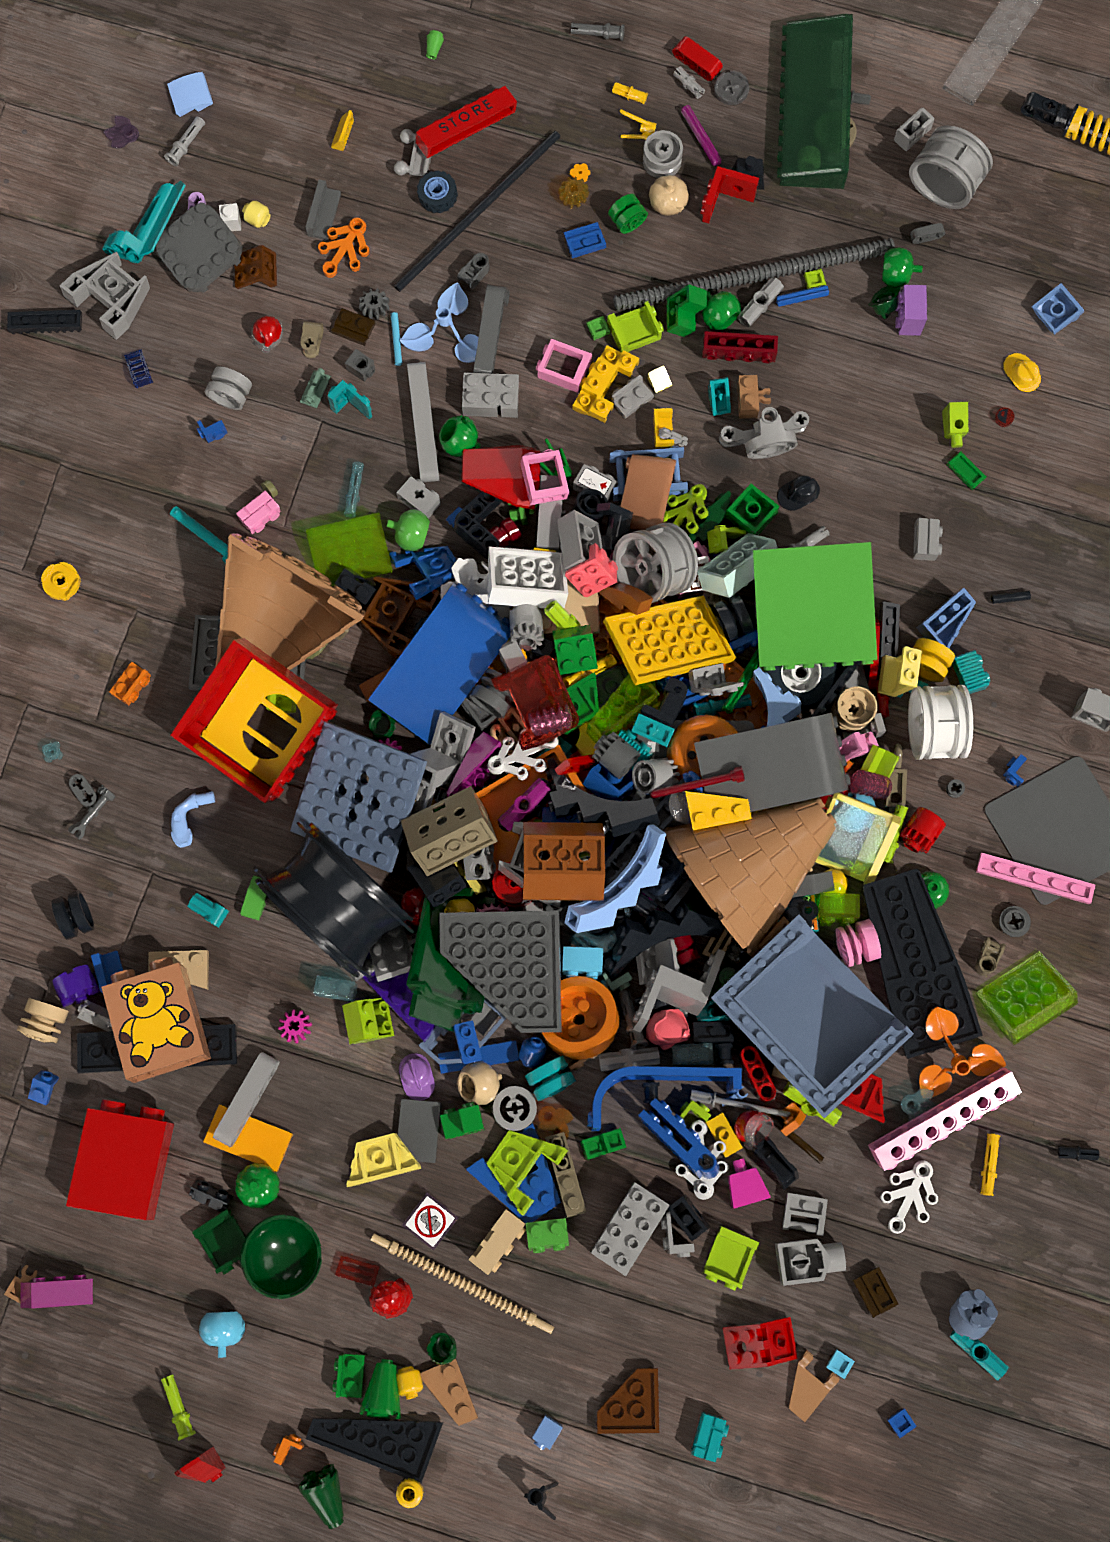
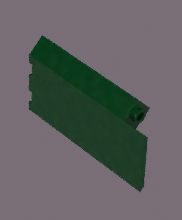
(436, 985)

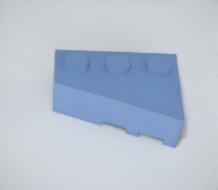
(947, 620)

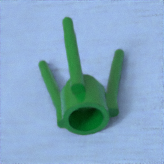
(567, 470)

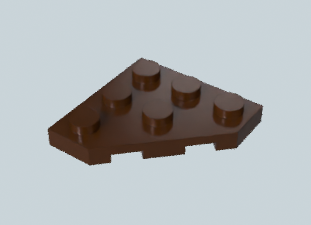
(632, 1406)

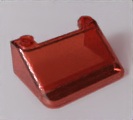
(536, 688)

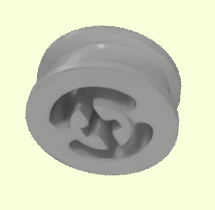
(511, 1092)

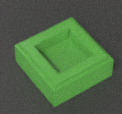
(598, 328)

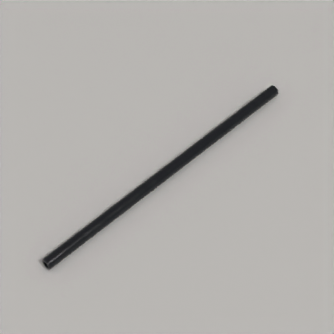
(478, 210)

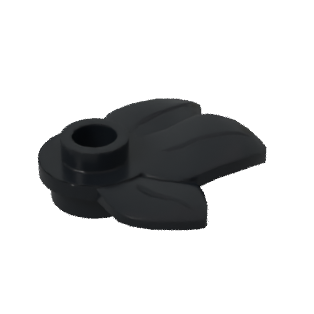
(797, 907)

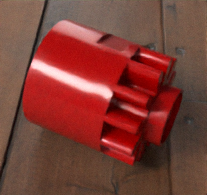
(922, 830)

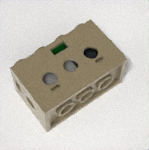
(448, 831)

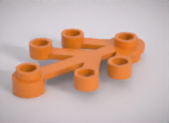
(344, 245)

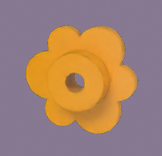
(583, 169)

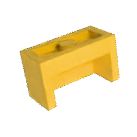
(661, 419)

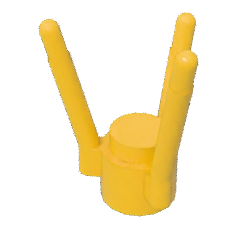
(647, 127)

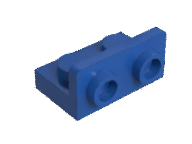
(467, 1042)

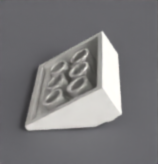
(526, 577)

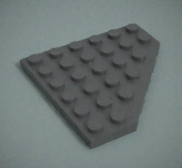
(510, 962)

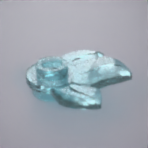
(921, 1103)

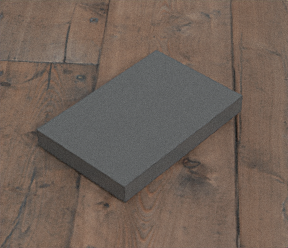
(420, 1128)

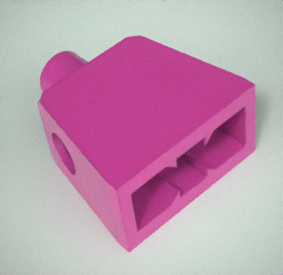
(746, 1185)

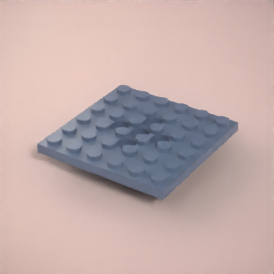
(345, 761)

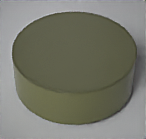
(269, 488)

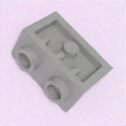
(631, 396)

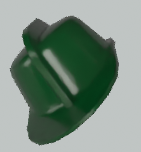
(885, 301)

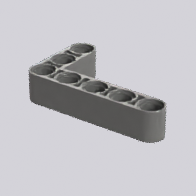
(495, 300)

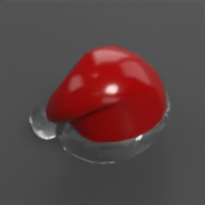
(266, 333)
(752, 1127)

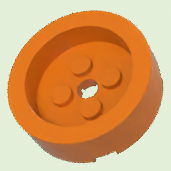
(596, 1004)

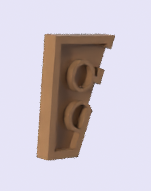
(451, 1391)

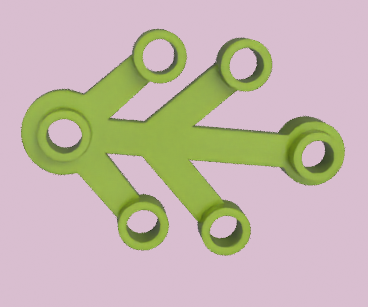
(686, 510)

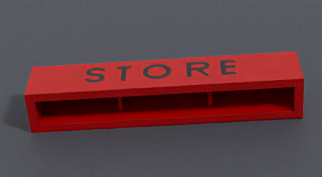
(465, 121)

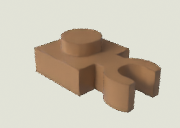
(14, 1288)

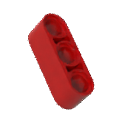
(697, 58)
(757, 1063)

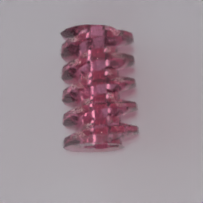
(550, 722)
(870, 784)

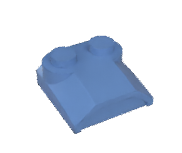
(1057, 309)

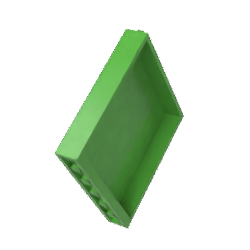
(815, 605)

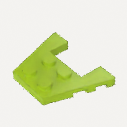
(515, 1159)

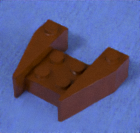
(391, 611)

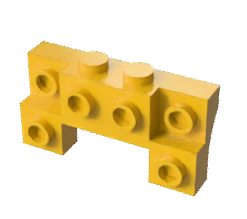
(601, 376)

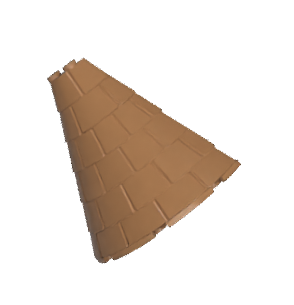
(280, 603)
(754, 864)

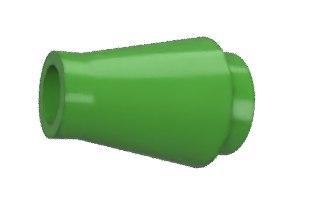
(434, 43)

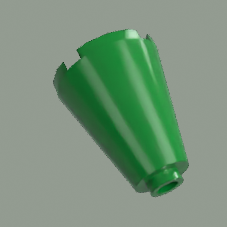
(382, 1392)

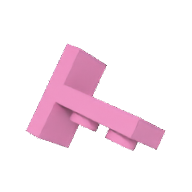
(857, 745)

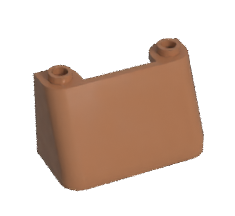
(647, 489)

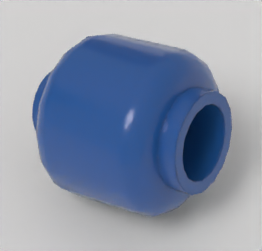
(532, 1052)

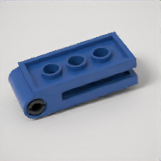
(697, 1156)

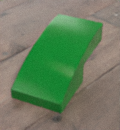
(603, 1144)

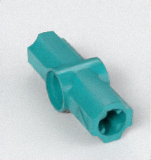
(988, 1361)

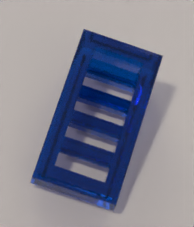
(142, 380)

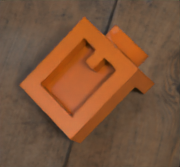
(794, 1120)

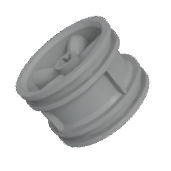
(951, 167)
(673, 553)

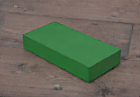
(966, 470)

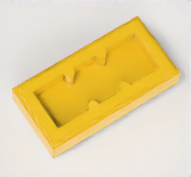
(723, 1132)

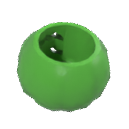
(410, 529)

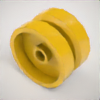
(934, 659)

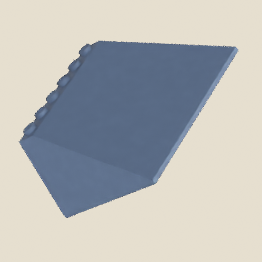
(811, 1016)

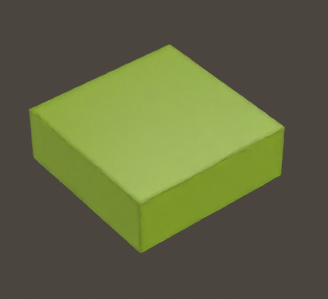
(814, 278)

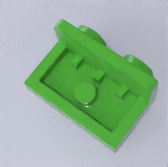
(547, 1235)

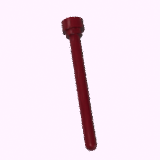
(734, 775)

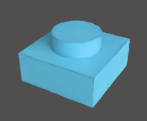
(840, 1364)

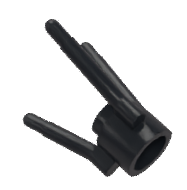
(538, 1497)

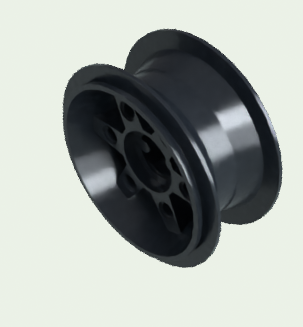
(333, 900)

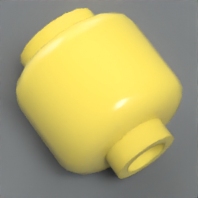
(256, 214)

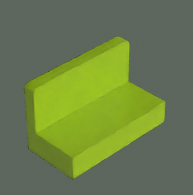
(880, 761)

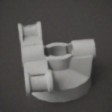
(768, 436)

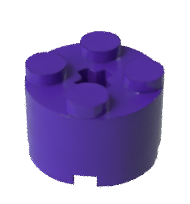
(75, 985)

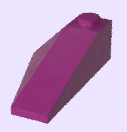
(474, 766)

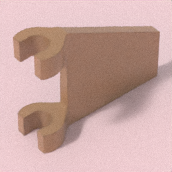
(808, 1389)

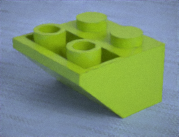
(367, 1020)

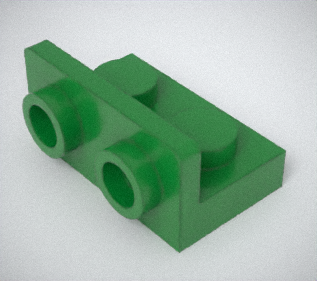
(349, 1375)

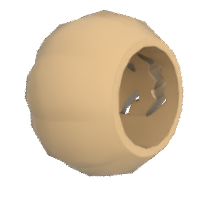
(668, 195)
(478, 1083)

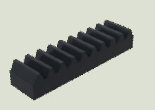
(44, 321)

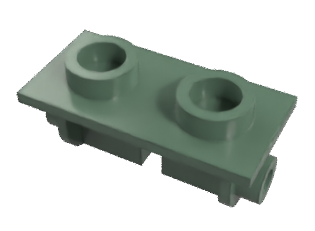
(315, 388)

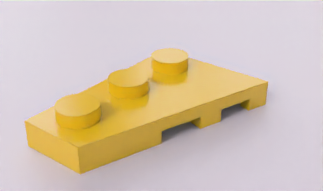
(716, 810)

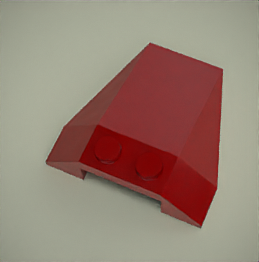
(500, 473)

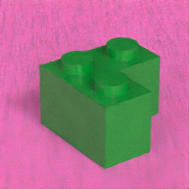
(682, 309)
(462, 1122)

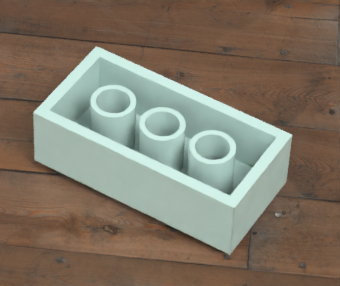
(734, 566)

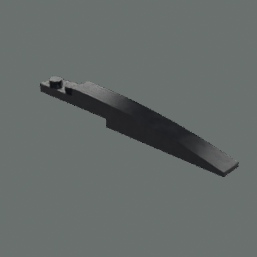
(625, 852)

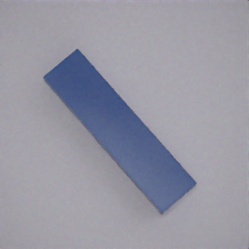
(491, 1054)

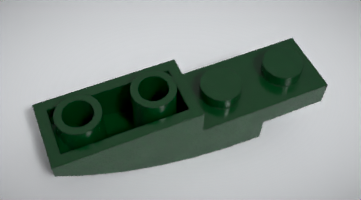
(715, 517)

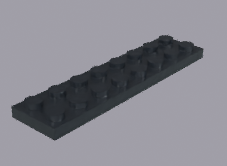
(99, 1052)

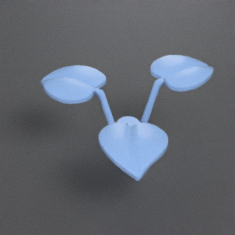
(451, 301)

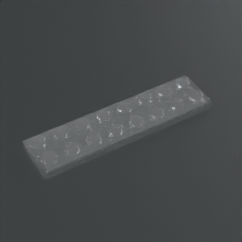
(990, 48)

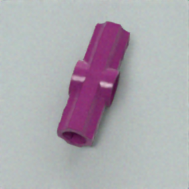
(533, 795)

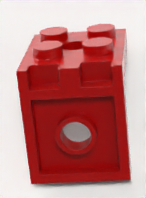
(728, 183)
(760, 1343)

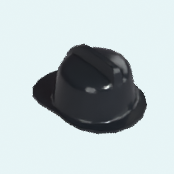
(798, 493)

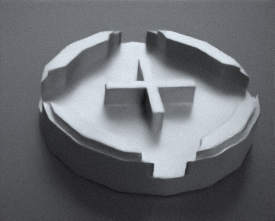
(731, 88)

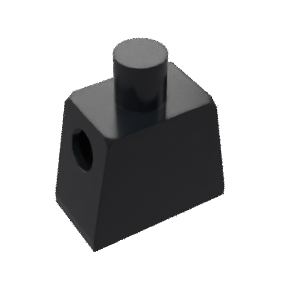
(751, 166)

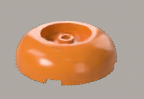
(689, 733)

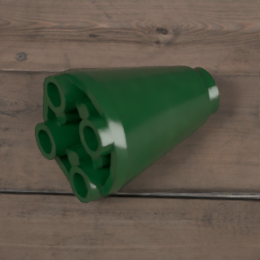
(324, 1494)

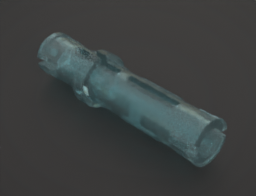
(350, 509)

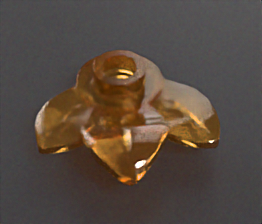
(556, 1124)

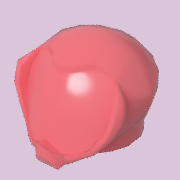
(667, 1028)

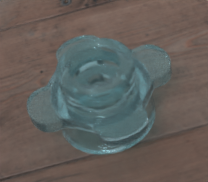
(55, 746)

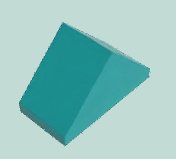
(719, 396)

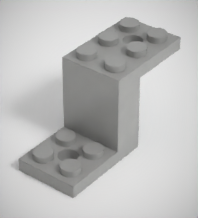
(443, 757)
(678, 990)

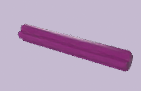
(701, 135)

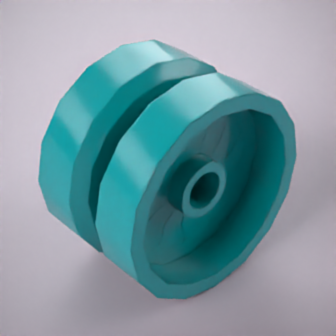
(551, 1080)

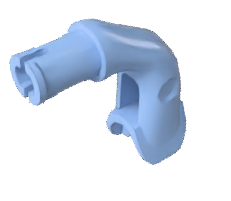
(180, 832)

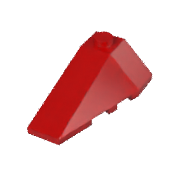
(203, 1468)

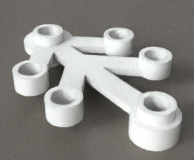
(518, 756)
(697, 1183)
(911, 1194)

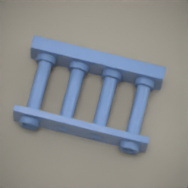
(674, 452)

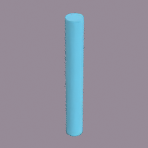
(396, 339)

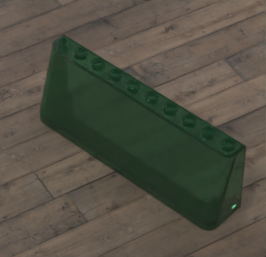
(815, 102)

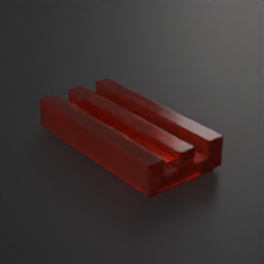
(340, 1266)

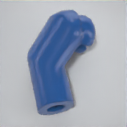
(692, 776)

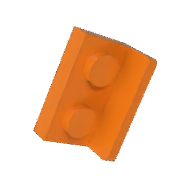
(130, 684)

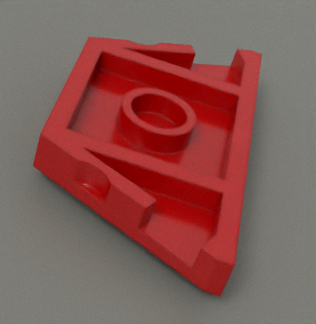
(873, 668)
(867, 1099)

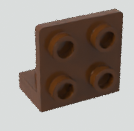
(256, 266)

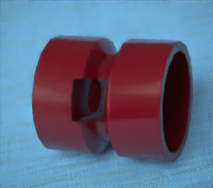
(506, 532)
(686, 952)

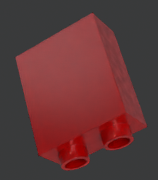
(121, 1161)

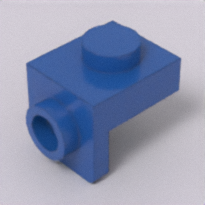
(213, 432)
(1010, 774)
(42, 1087)

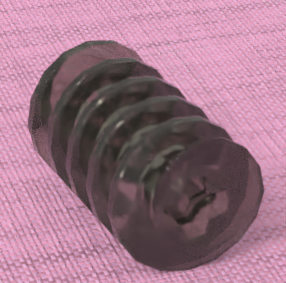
(736, 954)

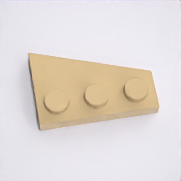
(194, 961)

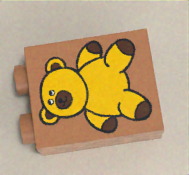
(155, 1020)

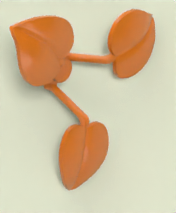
(983, 1062)

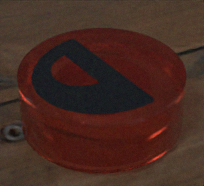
(1004, 417)

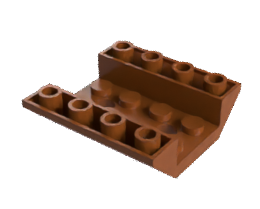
(564, 873)

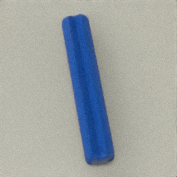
(802, 295)

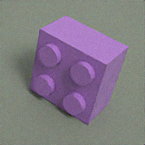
(911, 310)

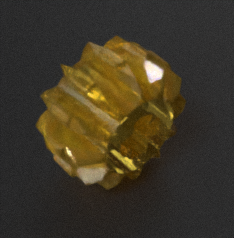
(573, 192)

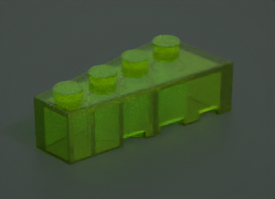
(622, 708)

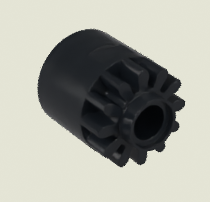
(587, 504)

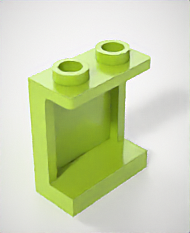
(635, 328)
(729, 1258)

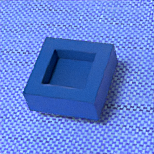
(901, 1423)

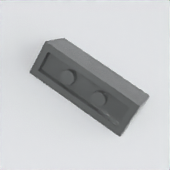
(322, 211)

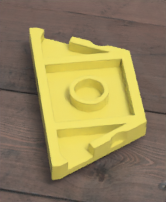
(380, 1159)

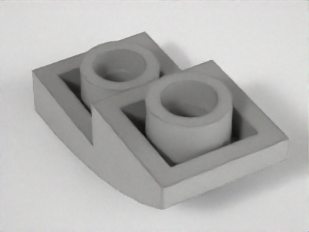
(484, 1021)

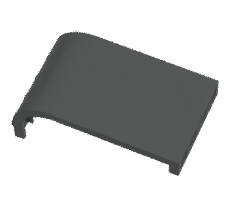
(778, 762)

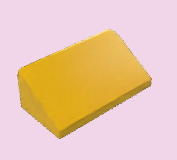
(343, 131)

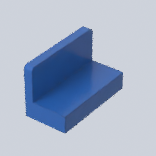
(105, 966)

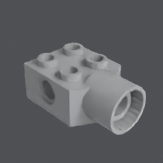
(808, 1260)

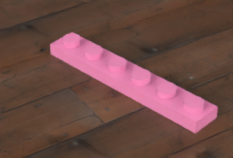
(1035, 878)

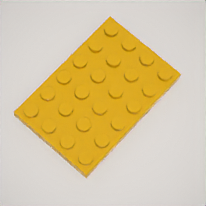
(669, 640)

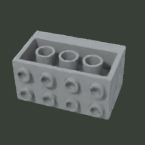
(629, 1229)

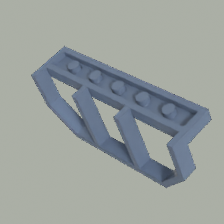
(431, 1041)

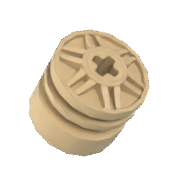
(861, 702)
(42, 1020)

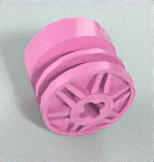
(853, 944)

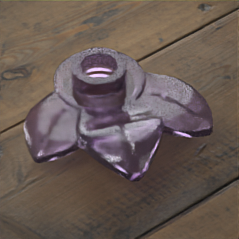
(120, 132)

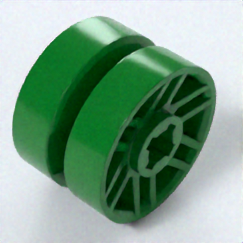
(627, 213)

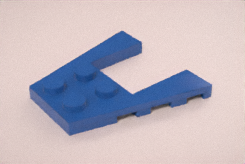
(537, 1185)

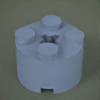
(972, 1314)

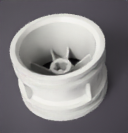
(940, 722)

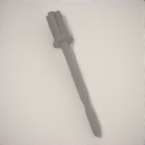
(711, 1099)

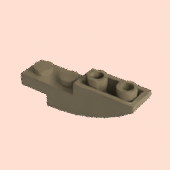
(567, 1179)

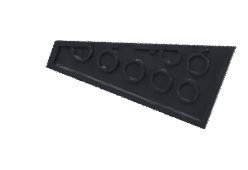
(387, 1444)

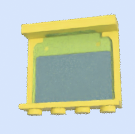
(860, 837)

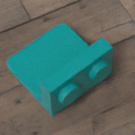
(344, 393)

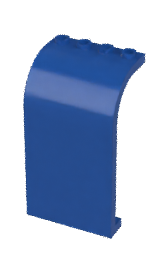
(442, 662)
(732, 1076)

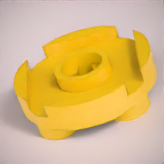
(65, 590)

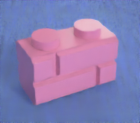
(259, 512)

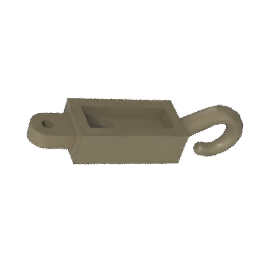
(899, 782)

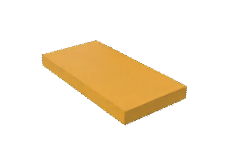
(256, 1142)

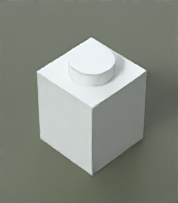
(231, 216)

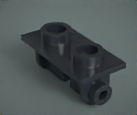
(219, 1198)

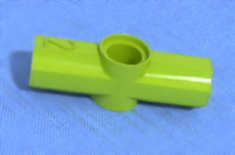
(560, 616)
(792, 1093)

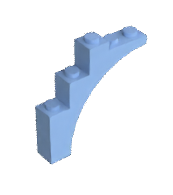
(780, 706)
(624, 890)

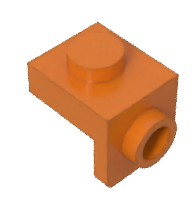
(281, 1450)

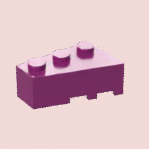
(56, 1292)

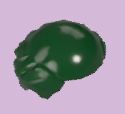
(381, 725)
(442, 1348)

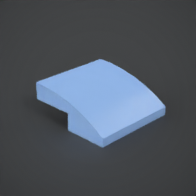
(190, 93)

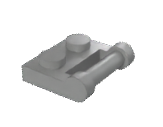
(806, 1207)

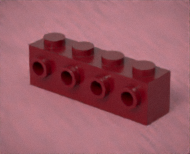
(740, 347)

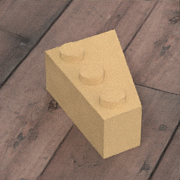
(498, 1242)

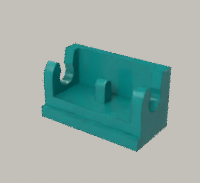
(653, 730)

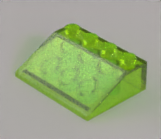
(350, 544)
(1027, 998)

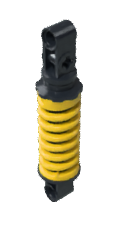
(1069, 120)

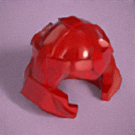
(412, 903)
(391, 1298)

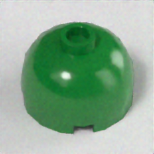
(937, 887)

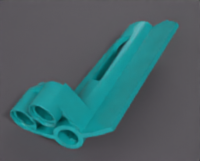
(150, 227)

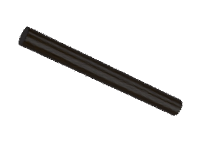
(797, 1140)

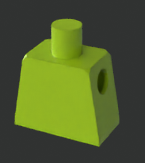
(955, 422)

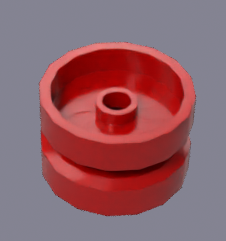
(506, 894)

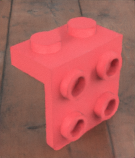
(594, 573)

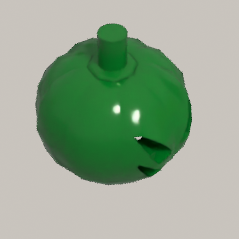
(898, 267)
(721, 310)
(458, 434)
(257, 1185)

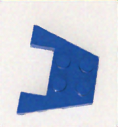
(433, 564)

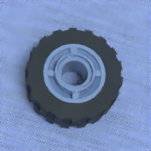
(435, 182)

